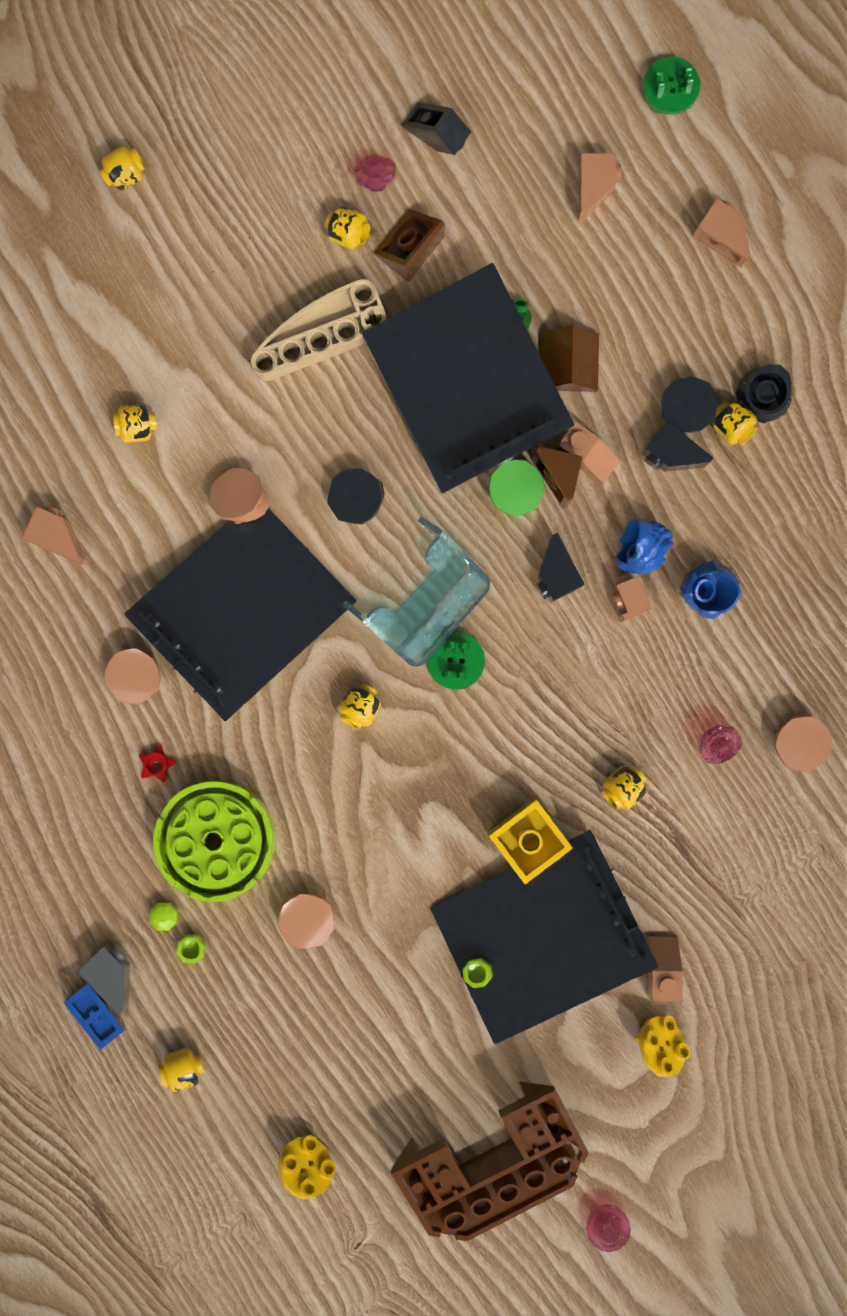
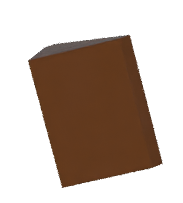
(411, 243)
(571, 358)
(559, 472)

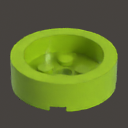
(245, 832)

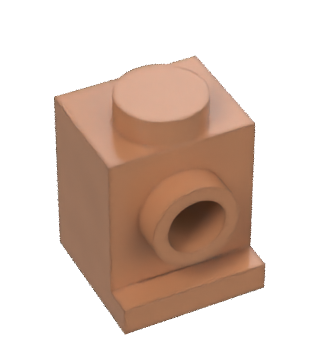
(630, 597)

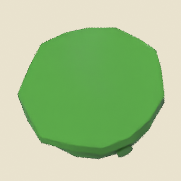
(516, 487)

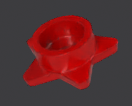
(148, 764)

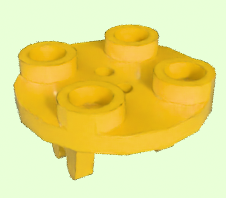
(662, 1046)
(315, 1176)

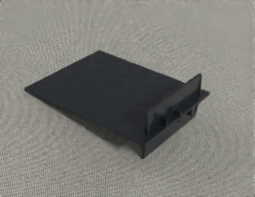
(468, 378)
(240, 610)
(546, 939)

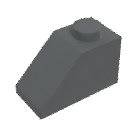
(109, 976)

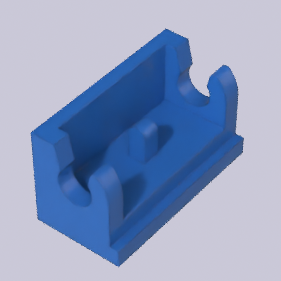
(94, 1016)

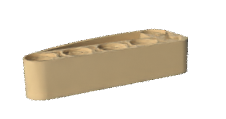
(320, 320)

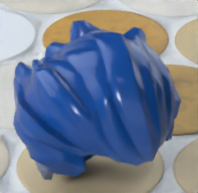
(643, 546)
(711, 589)

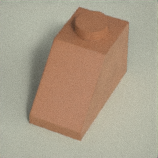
(596, 181)
(724, 232)
(597, 458)
(53, 533)
(666, 981)

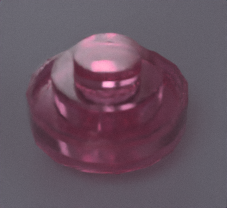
(375, 172)
(719, 744)
(608, 1228)

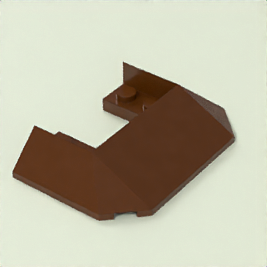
(500, 1182)

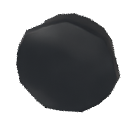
(766, 392)
(689, 404)
(355, 496)

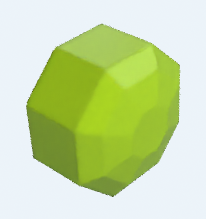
(163, 916)
(191, 948)
(477, 972)

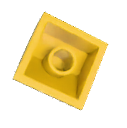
(529, 840)

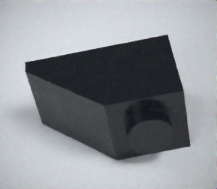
(437, 127)
(674, 451)
(557, 573)

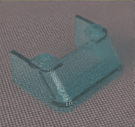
(436, 604)

